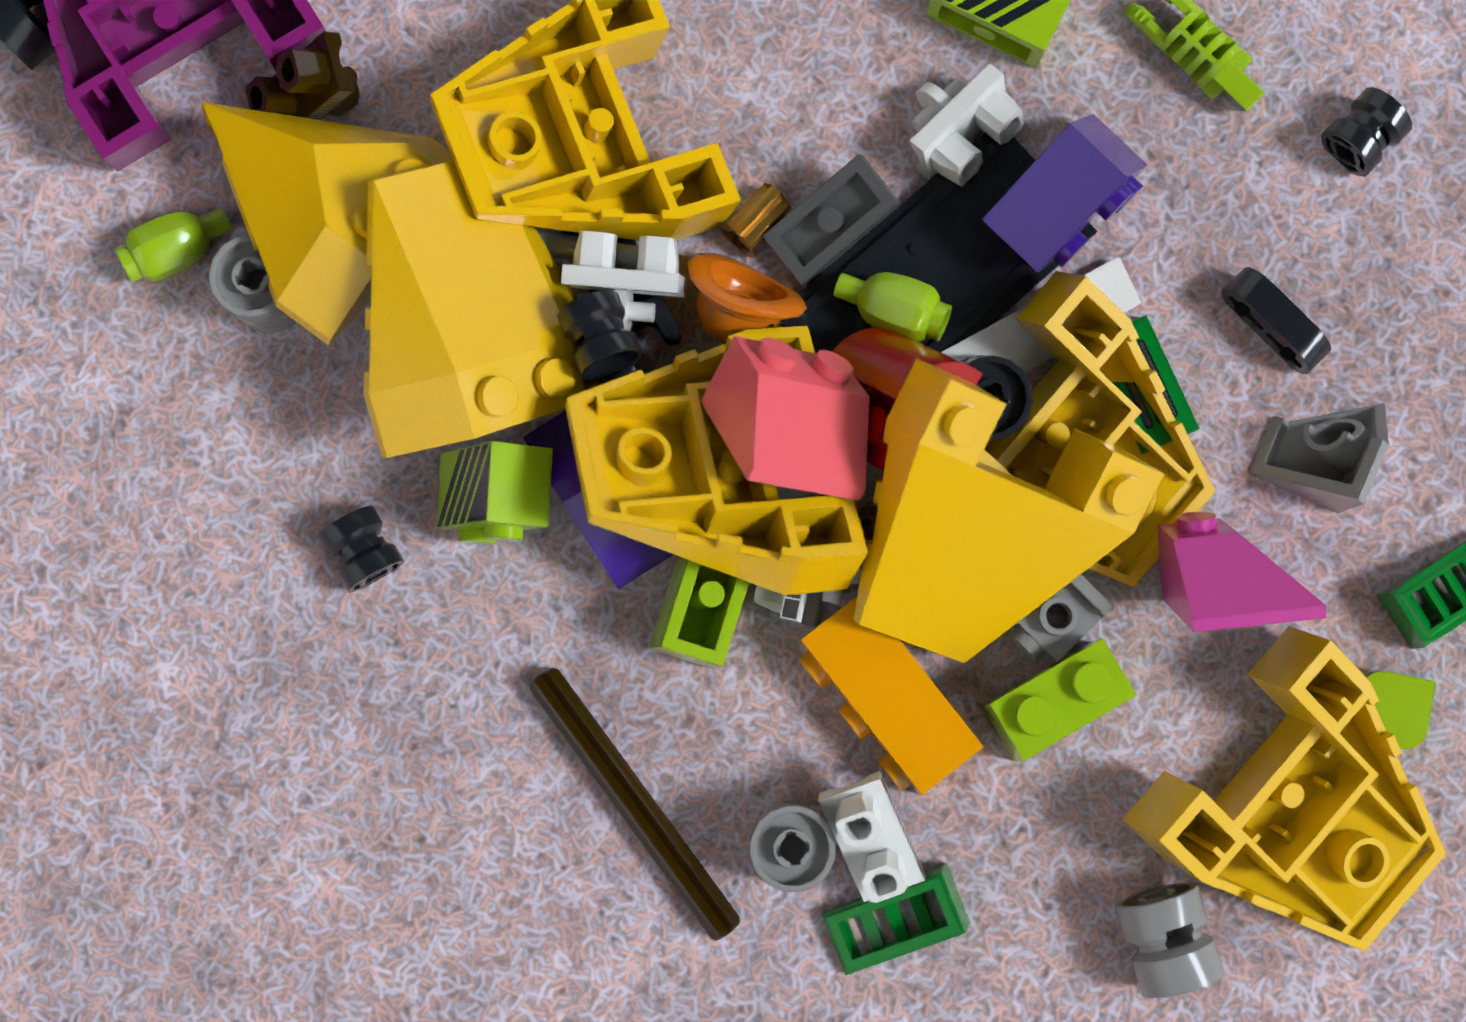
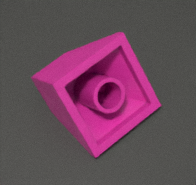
(1223, 580)

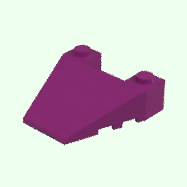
(120, 44)

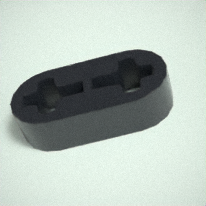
(1276, 320)

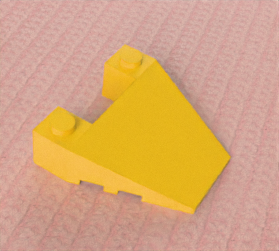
(553, 139)
(1093, 350)
(669, 481)
(974, 548)
(1317, 813)

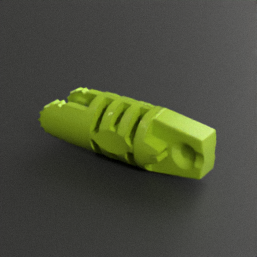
(1202, 51)

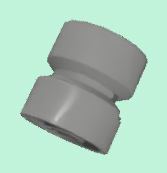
(242, 287)
(792, 847)
(1174, 962)

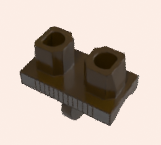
(307, 82)

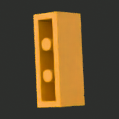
(889, 699)

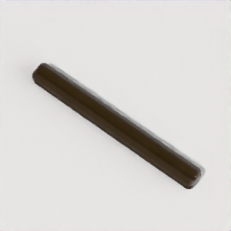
(635, 804)

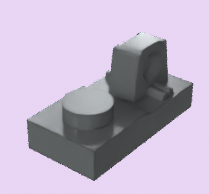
(832, 219)

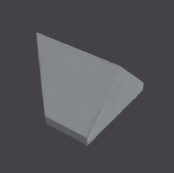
(1325, 456)

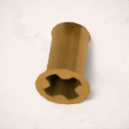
(755, 218)

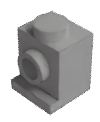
(1084, 609)

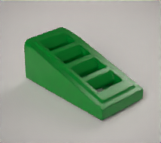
(1407, 612)
(930, 933)

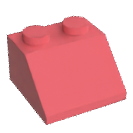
(791, 417)

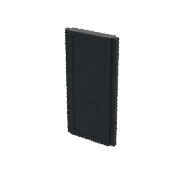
(943, 243)

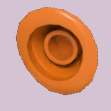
(738, 296)

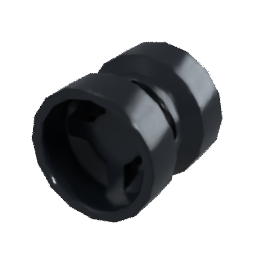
(1371, 126)
(600, 335)
(362, 552)

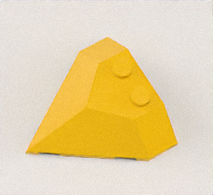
(307, 203)

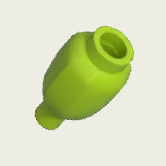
(169, 244)
(897, 304)

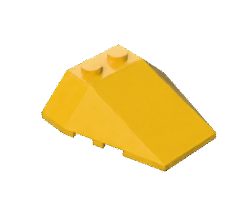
(458, 318)

